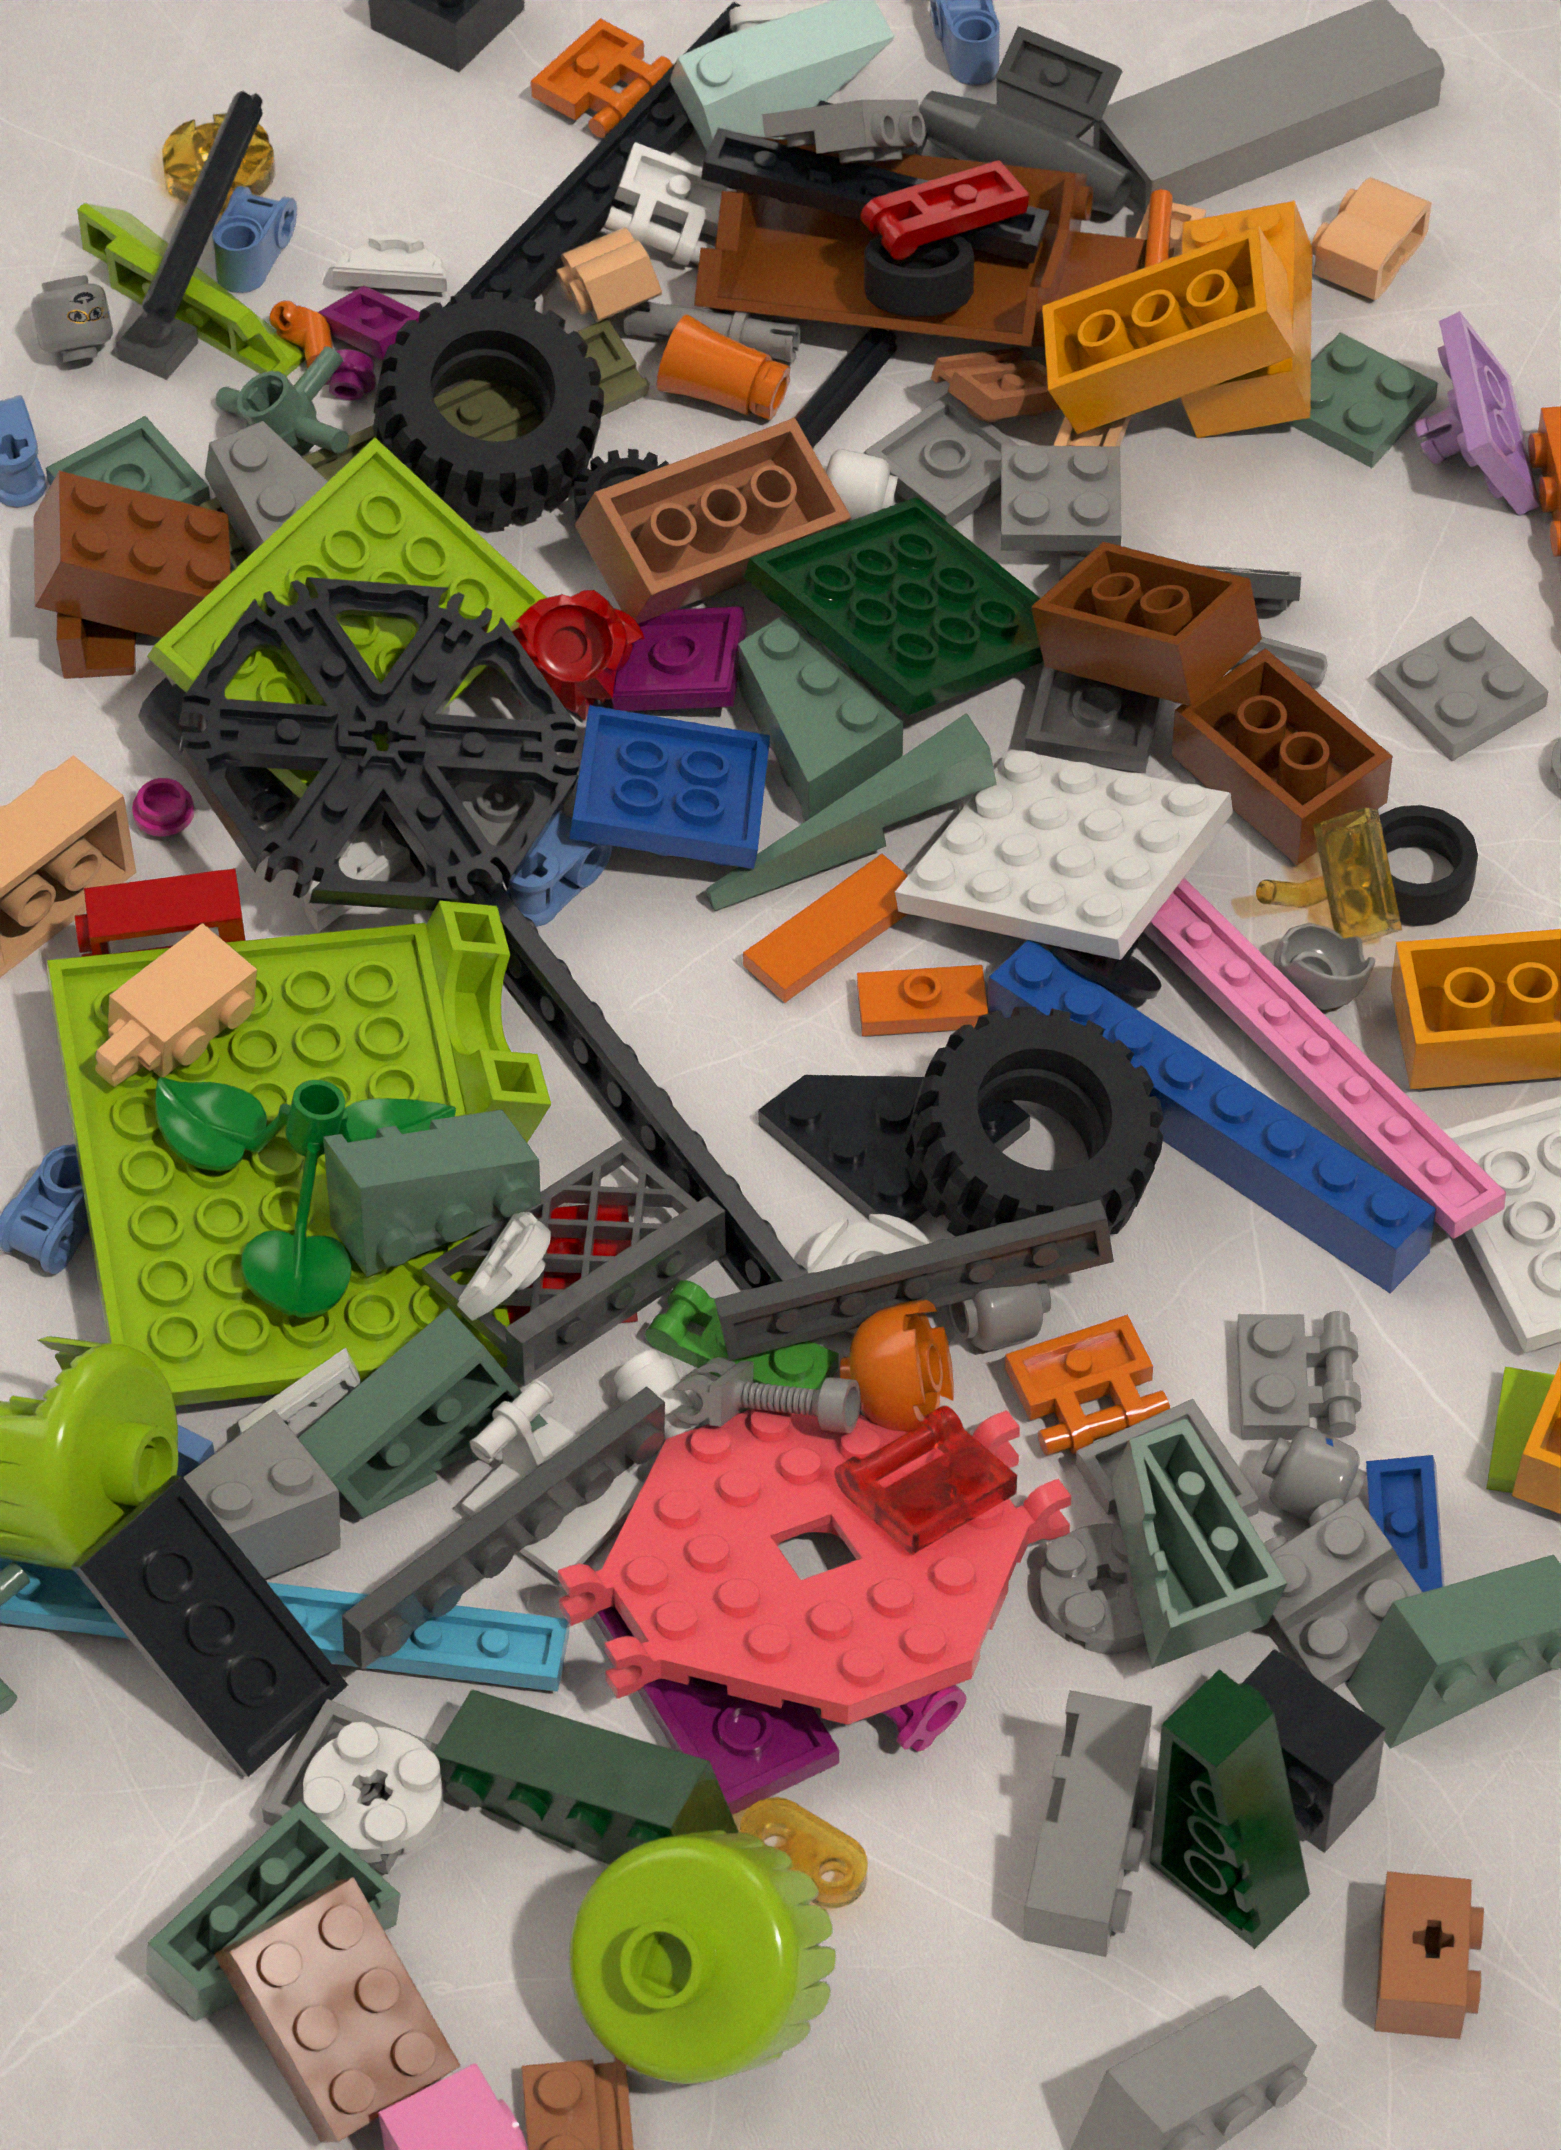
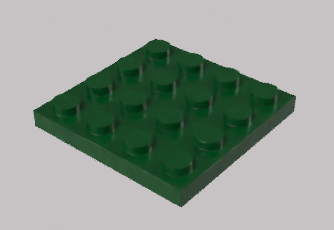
(905, 604)

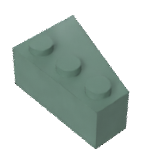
(818, 715)
(427, 1186)

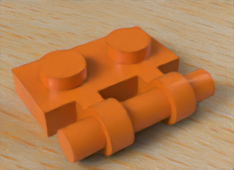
(588, 71)
(1081, 1368)

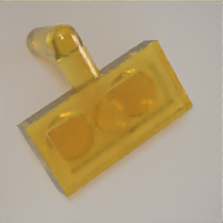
(1353, 878)

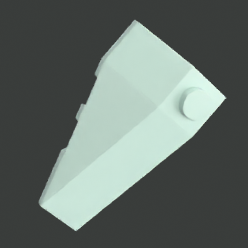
(778, 66)

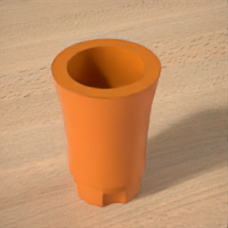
(721, 370)

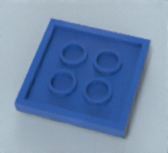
(670, 787)

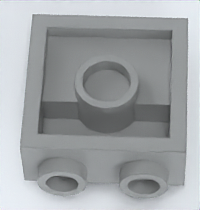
(854, 129)
(1338, 1587)

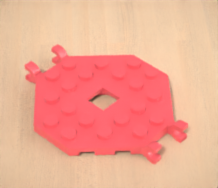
(722, 1604)

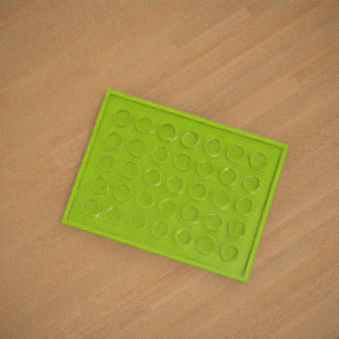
(173, 1235)

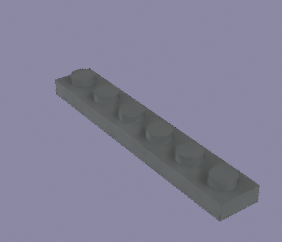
(937, 1271)
(504, 1527)

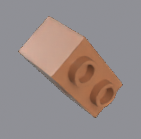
(1419, 1992)

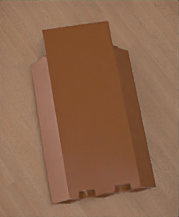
(812, 262)

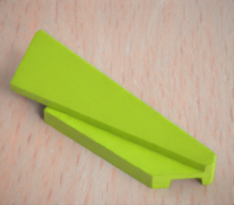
(219, 317)

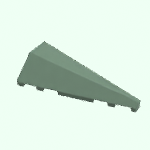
(928, 776)

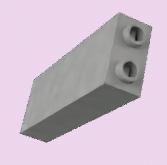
(1272, 105)

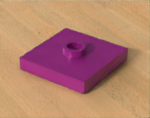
(683, 661)

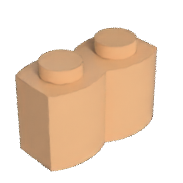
(1370, 237)
(608, 275)

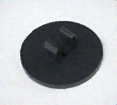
(1124, 975)

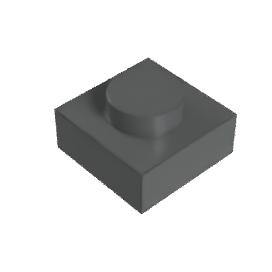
(157, 347)

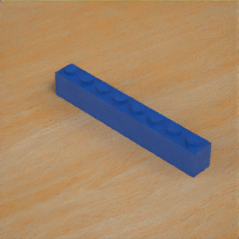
(1238, 1129)

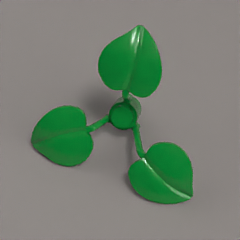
(216, 1123)

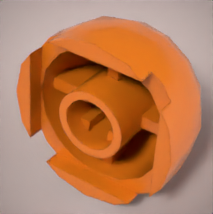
(900, 1365)

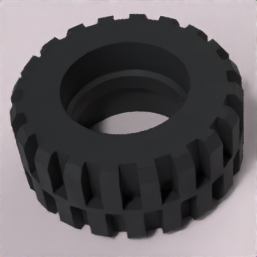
(501, 344)
(1041, 1063)

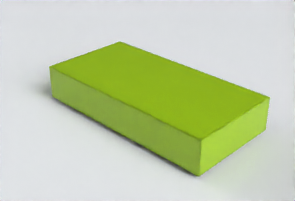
(1518, 1410)

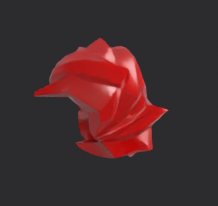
(577, 645)

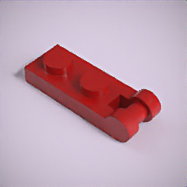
(944, 207)

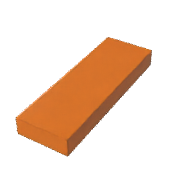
(828, 930)

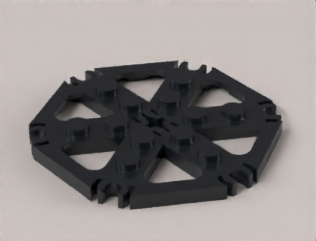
(338, 734)

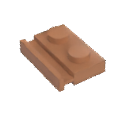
(996, 383)
(577, 2106)

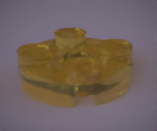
(189, 147)

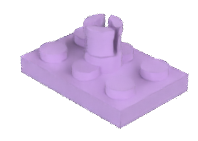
(1480, 417)

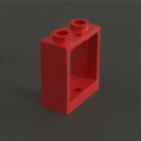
(160, 908)

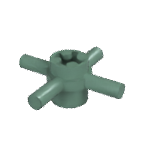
(289, 407)

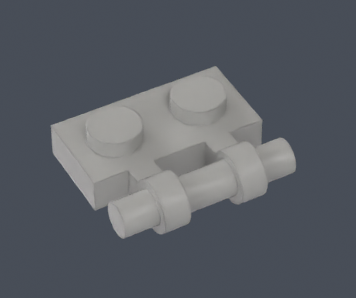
(1274, 1375)

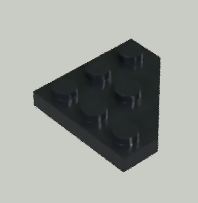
(855, 1136)

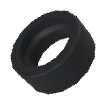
(926, 283)
(1447, 836)

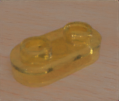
(813, 1847)

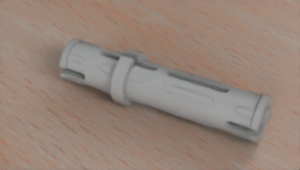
(768, 337)

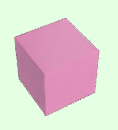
(452, 2116)

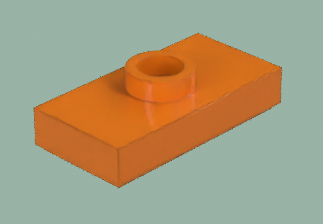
(920, 999)

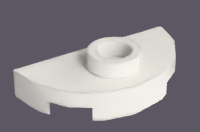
(391, 263)
(359, 862)
(509, 1266)
(311, 1395)

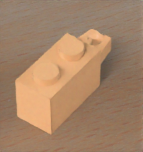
(176, 1007)

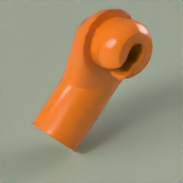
(302, 328)

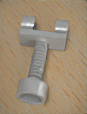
(834, 1404)

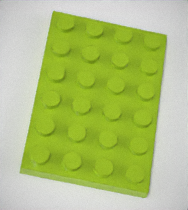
(361, 526)

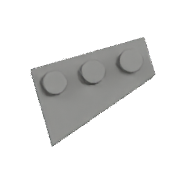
(259, 481)
(270, 1497)
(1091, 1826)
(1201, 2081)

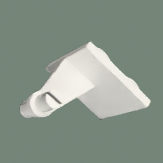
(524, 1452)

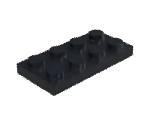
(209, 1625)

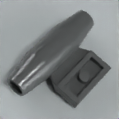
(1042, 109)

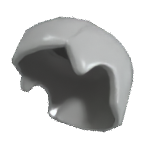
(1323, 964)

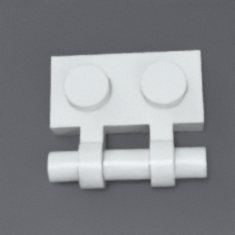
(673, 191)

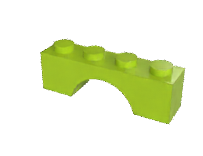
(470, 972)

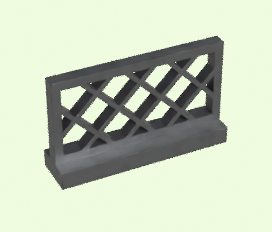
(609, 1285)

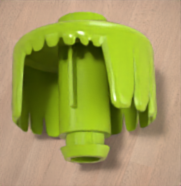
(83, 1453)
(700, 1956)

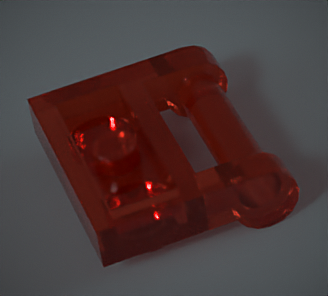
(934, 1497)

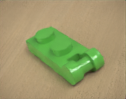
(793, 1366)

